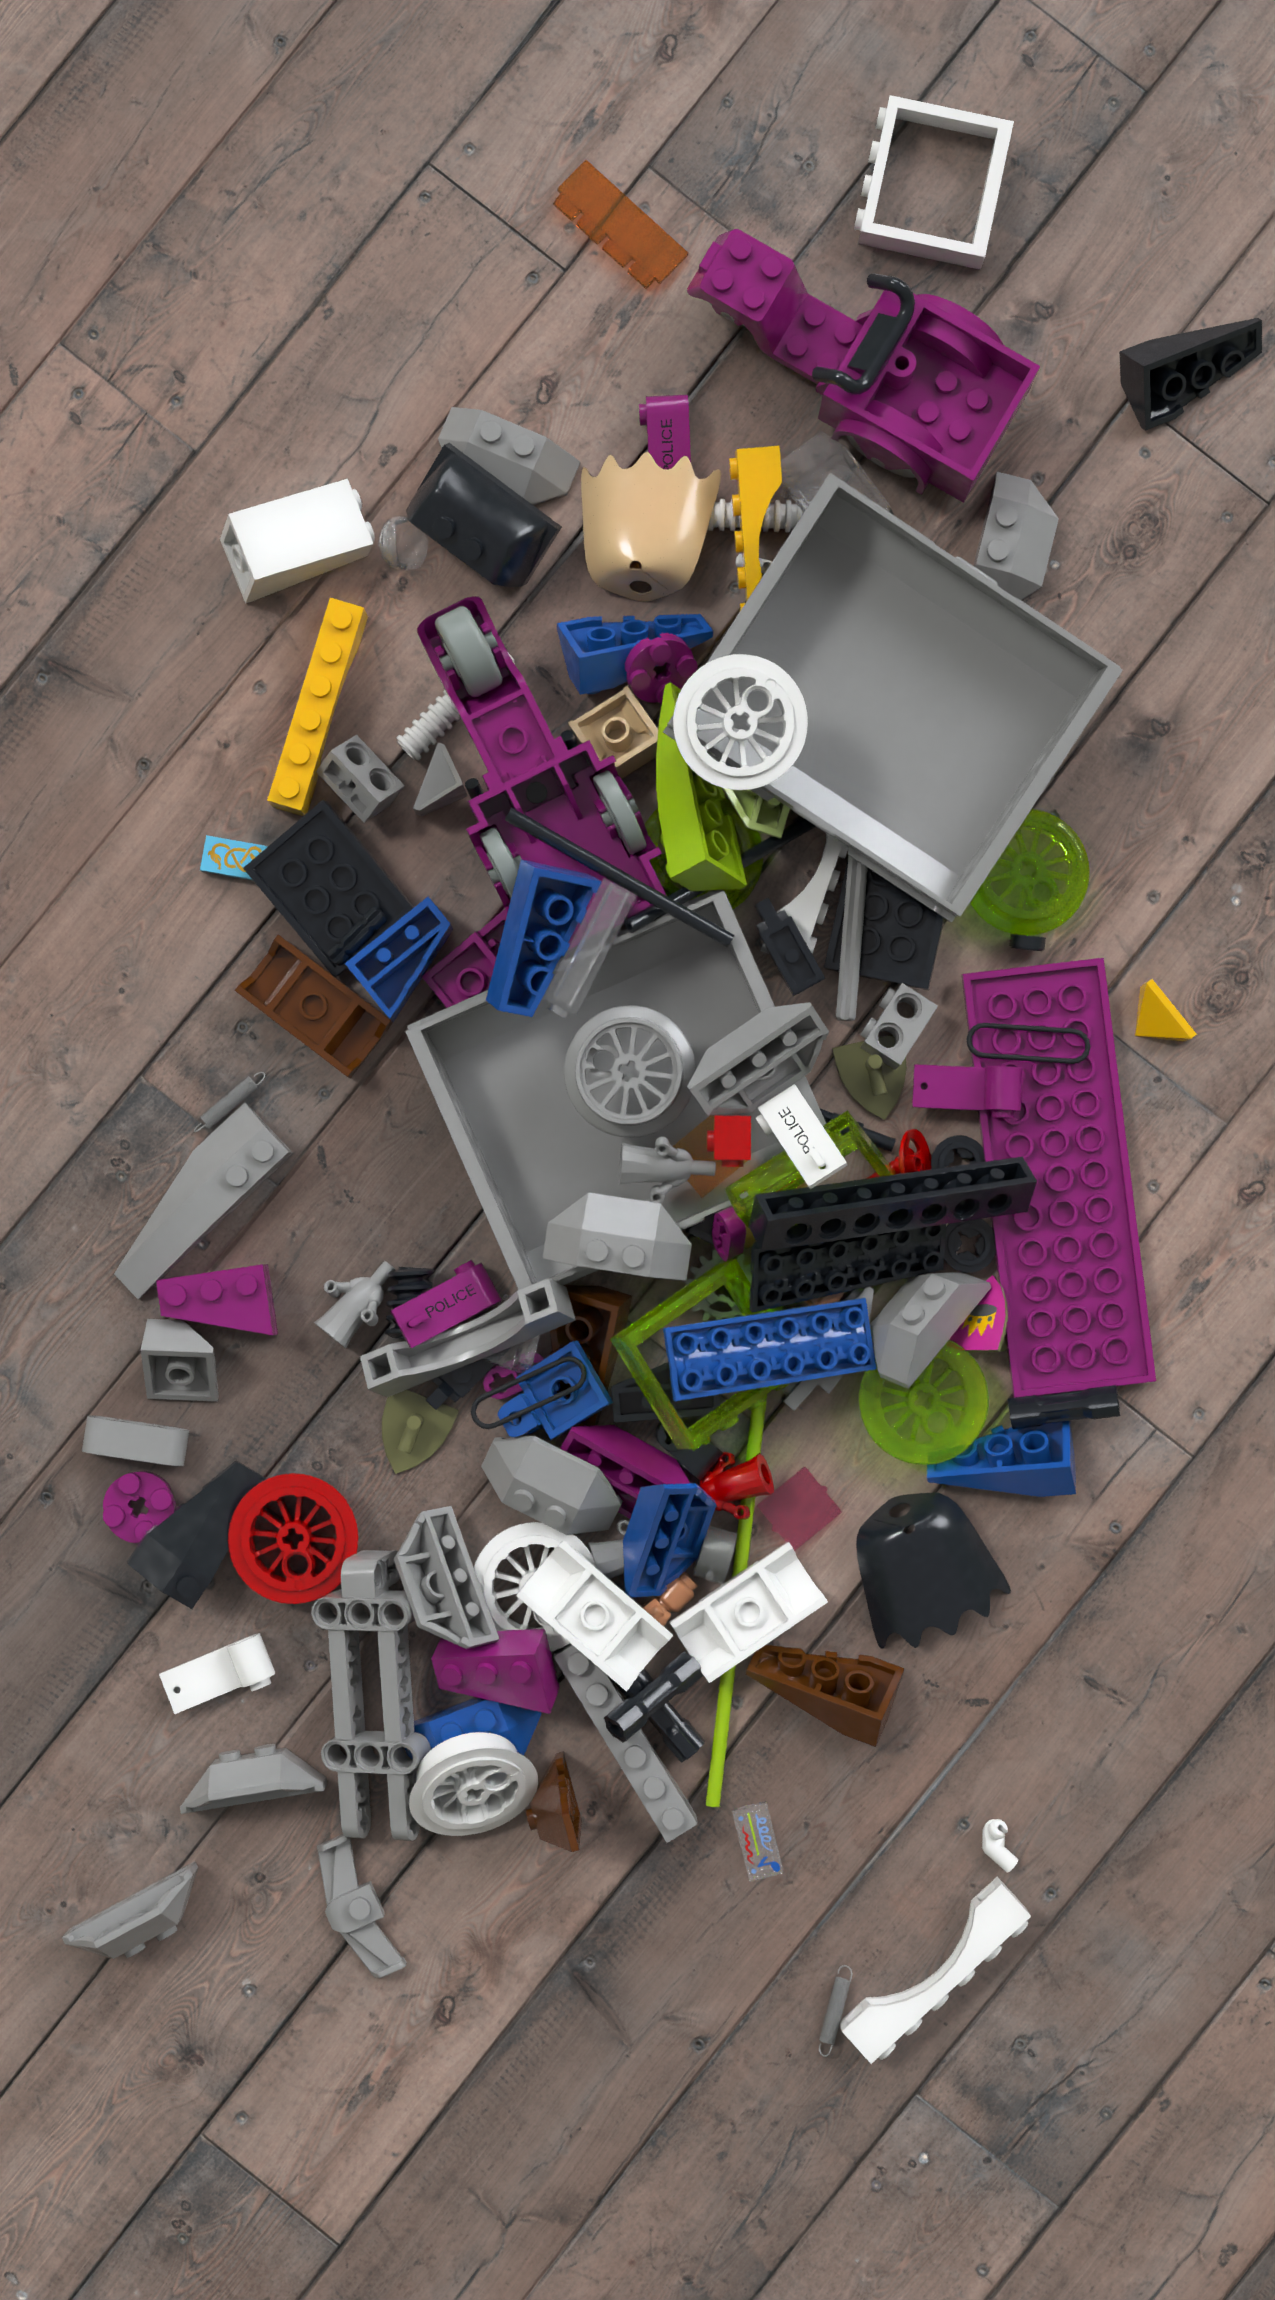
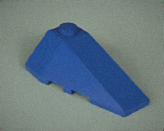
(598, 650)

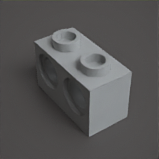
(360, 778)
(903, 1029)

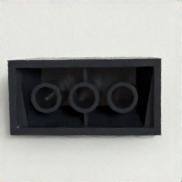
(481, 520)

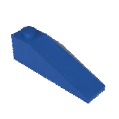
(1014, 1461)

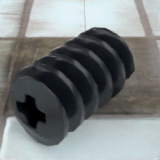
(409, 1286)

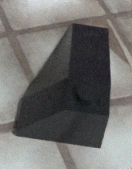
(1177, 368)
(192, 1542)

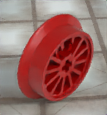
(296, 1587)

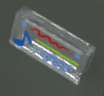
(757, 1841)

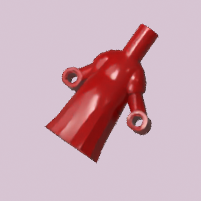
(737, 1483)

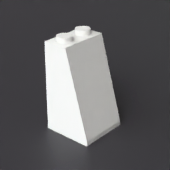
(295, 538)

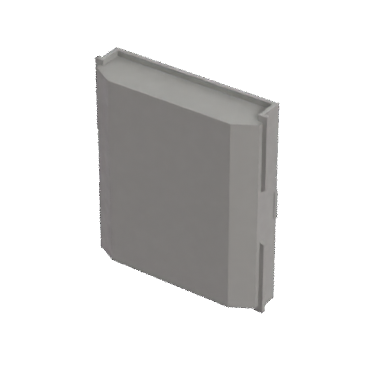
(922, 692)
(508, 1096)

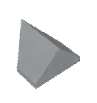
(441, 784)

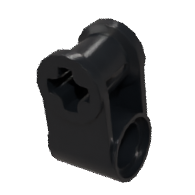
(697, 1461)

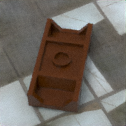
(314, 1007)

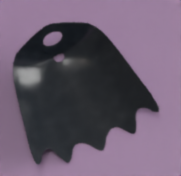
(924, 1574)

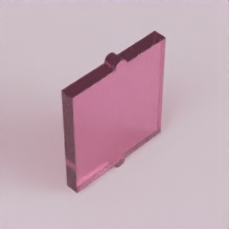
(799, 1508)

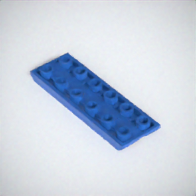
(769, 1349)

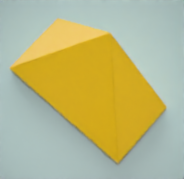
(1159, 1017)

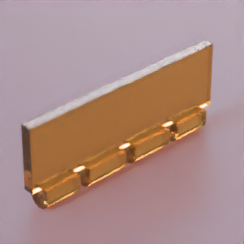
(629, 229)

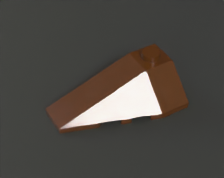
(599, 1317)
(838, 1691)
(555, 1807)

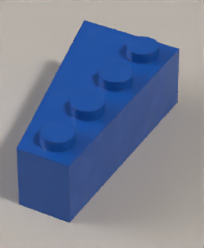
(536, 933)

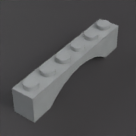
(518, 1319)
(636, 1755)

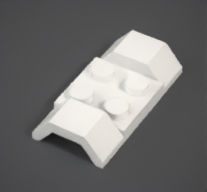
(748, 1612)
(594, 1614)

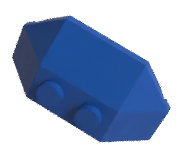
(664, 1536)
(479, 1716)

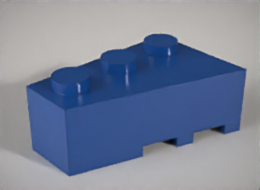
(401, 956)

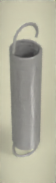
(229, 1102)
(835, 2010)

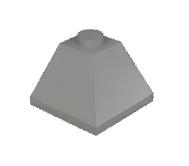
(177, 1362)

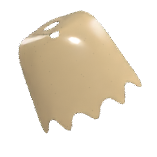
(647, 519)

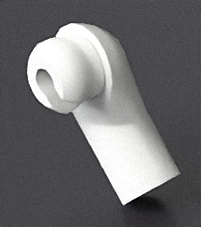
(993, 1844)

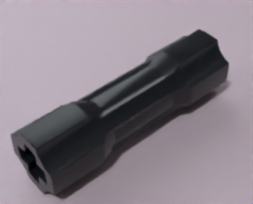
(1040, 1410)
(635, 1711)
(676, 1731)

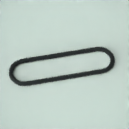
(1028, 1028)
(534, 1406)

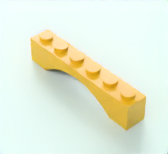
(757, 479)
(307, 735)

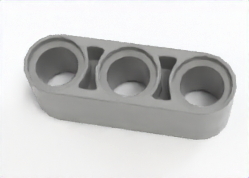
(135, 1440)

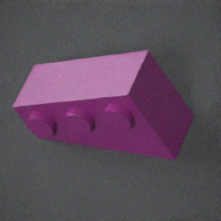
(222, 1298)
(509, 1671)

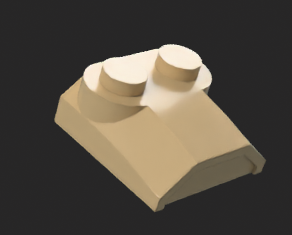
(621, 730)

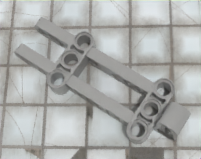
(367, 1582)

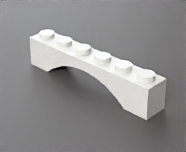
(809, 905)
(882, 2020)

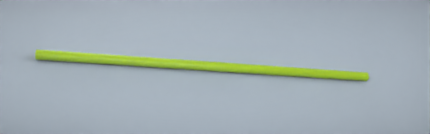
(727, 1679)

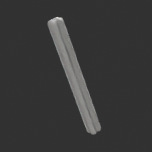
(851, 940)

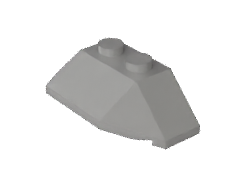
(511, 453)
(1016, 536)
(759, 1059)
(619, 1237)
(921, 1322)
(550, 1485)
(443, 1581)
(253, 1778)
(136, 1918)

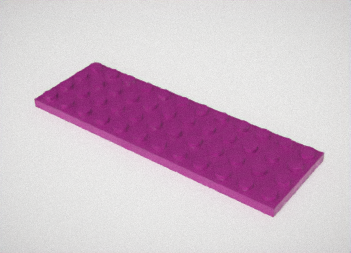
(1076, 1253)

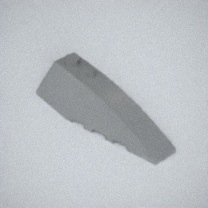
(205, 1191)

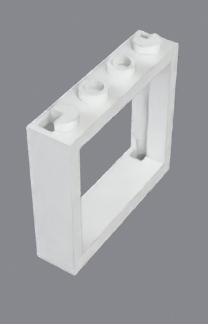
(923, 244)

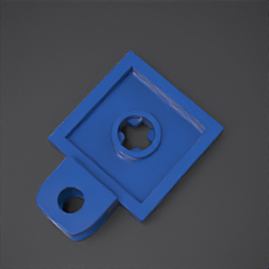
(562, 1413)

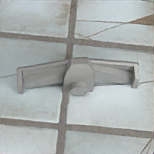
(355, 1908)

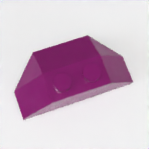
(623, 1461)

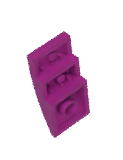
(469, 966)

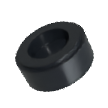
(1027, 942)

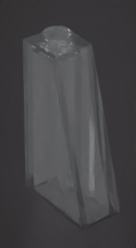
(589, 948)

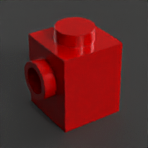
(730, 1140)

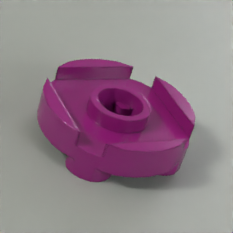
(648, 654)
(132, 1486)

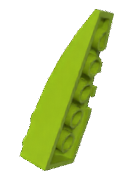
(695, 833)

